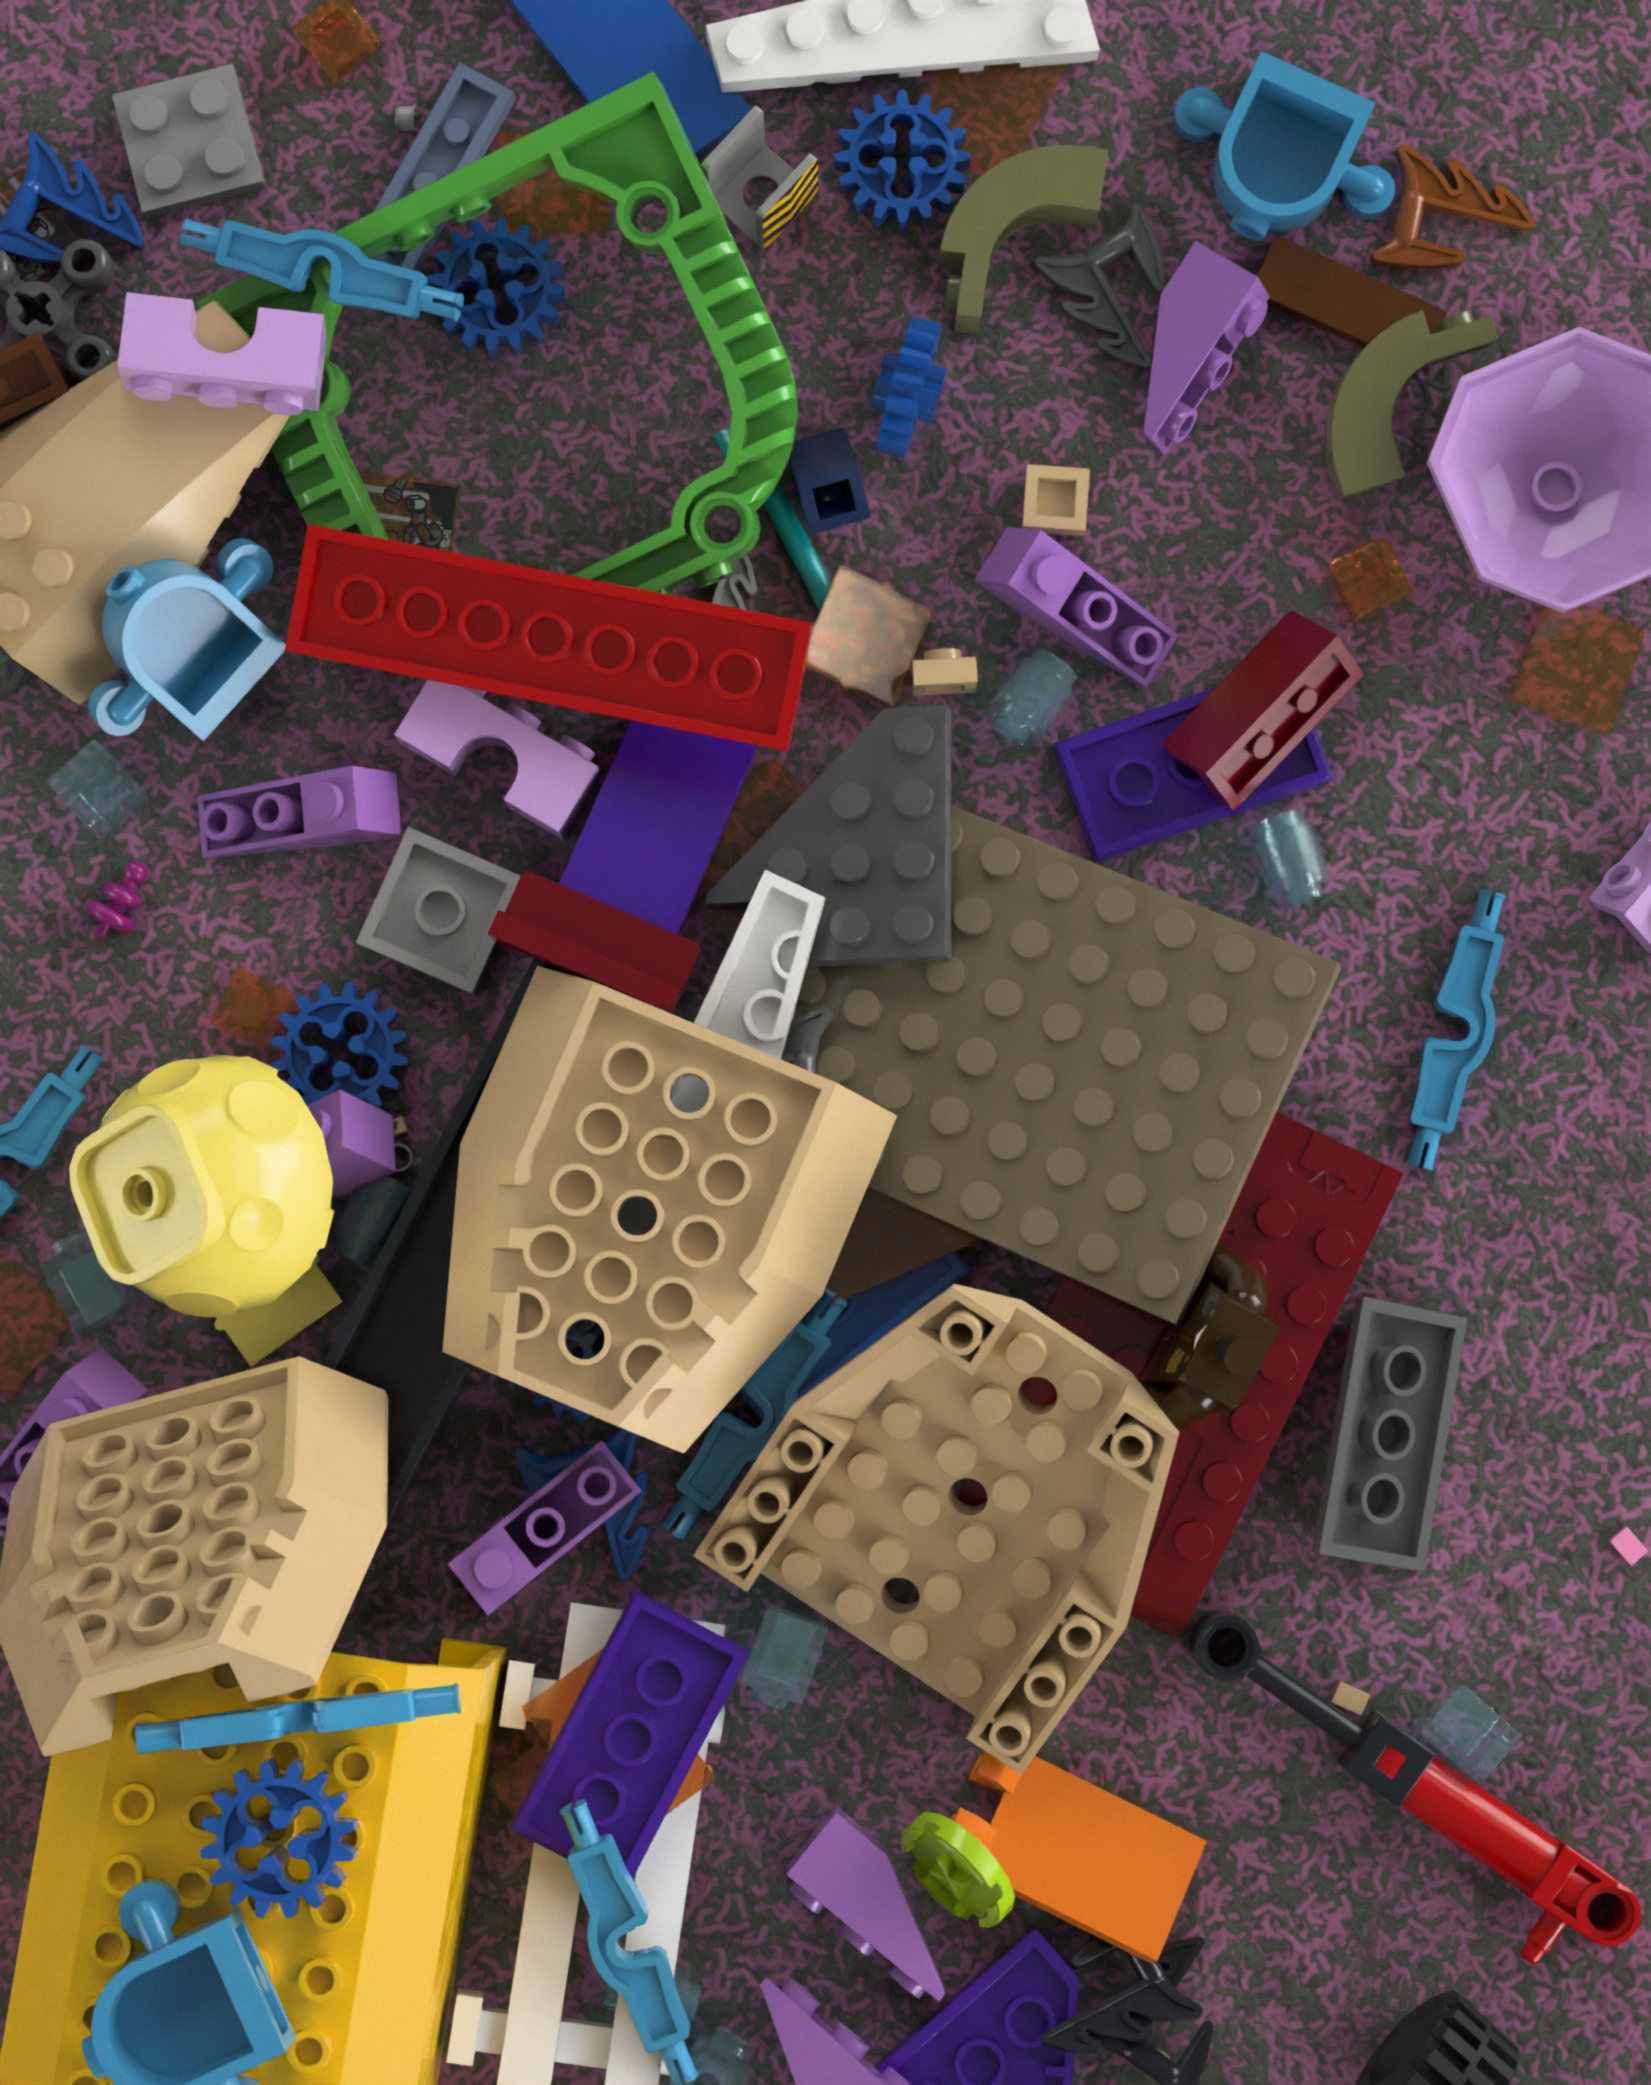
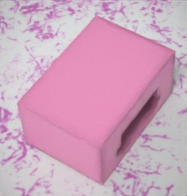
(1628, 1546)

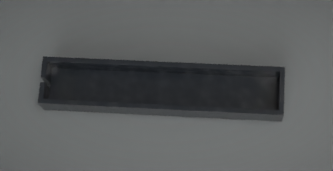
(400, 1313)

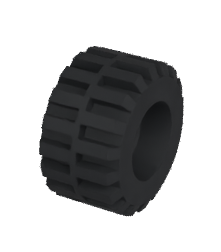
(1443, 2045)

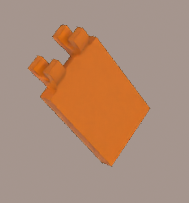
(1085, 1853)

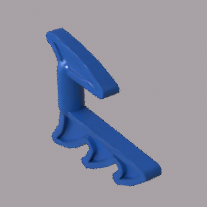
(49, 182)
(540, 1470)

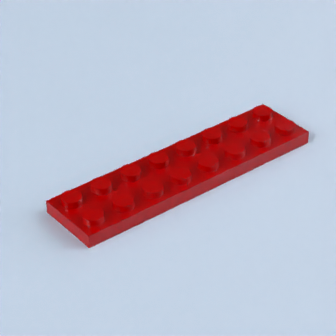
(549, 637)

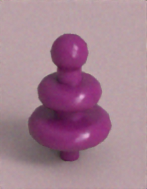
(121, 897)

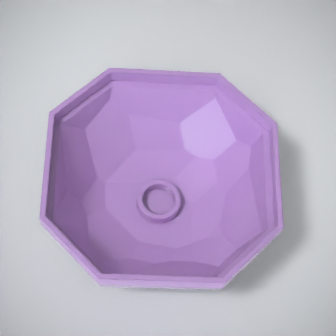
(1552, 469)

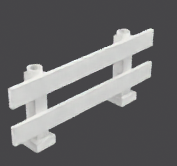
(532, 2030)

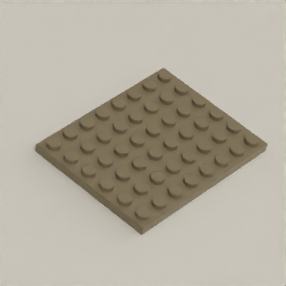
(1077, 1065)

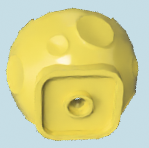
(206, 1186)

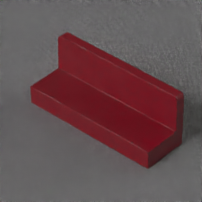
(1264, 708)
(595, 941)

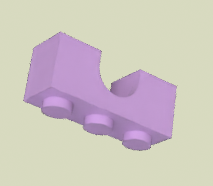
(274, 369)
(551, 775)

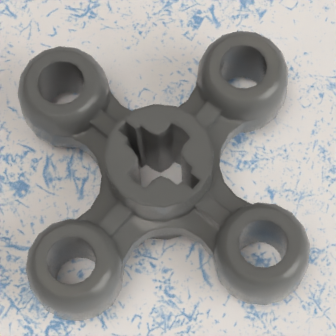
(59, 300)

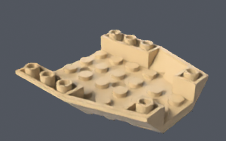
(743, 1194)
(269, 1541)
(1010, 1591)

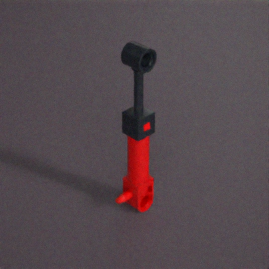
(1443, 1800)

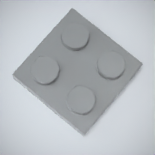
(188, 141)
(438, 911)

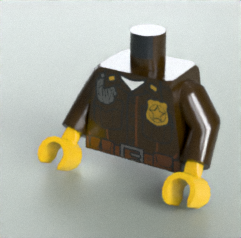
(1216, 1348)

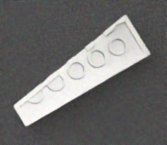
(876, 37)
(750, 994)

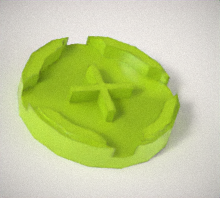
(957, 1869)

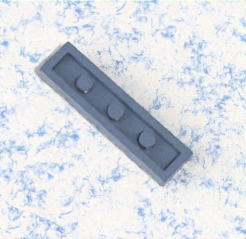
(450, 139)

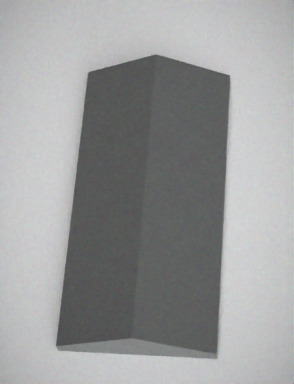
(1389, 1434)

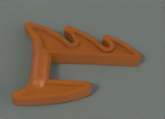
(1427, 188)

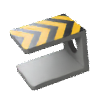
(745, 157)

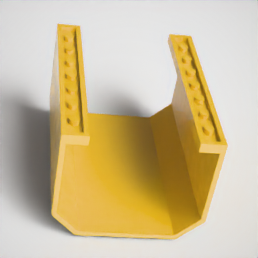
(358, 1974)

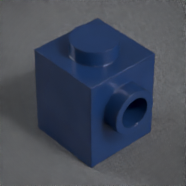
(827, 481)

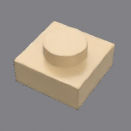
(1056, 499)
(944, 673)

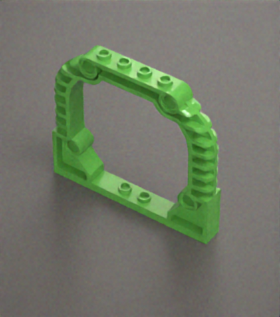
(634, 156)

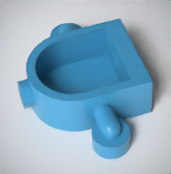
(1285, 149)
(185, 640)
(189, 2004)

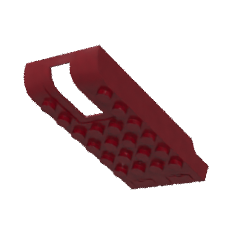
(1306, 1230)

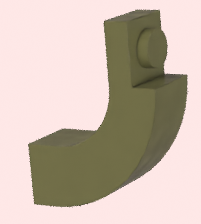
(1026, 189)
(1359, 417)

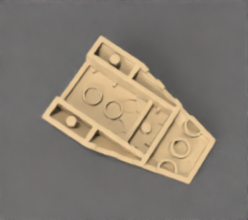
(110, 487)

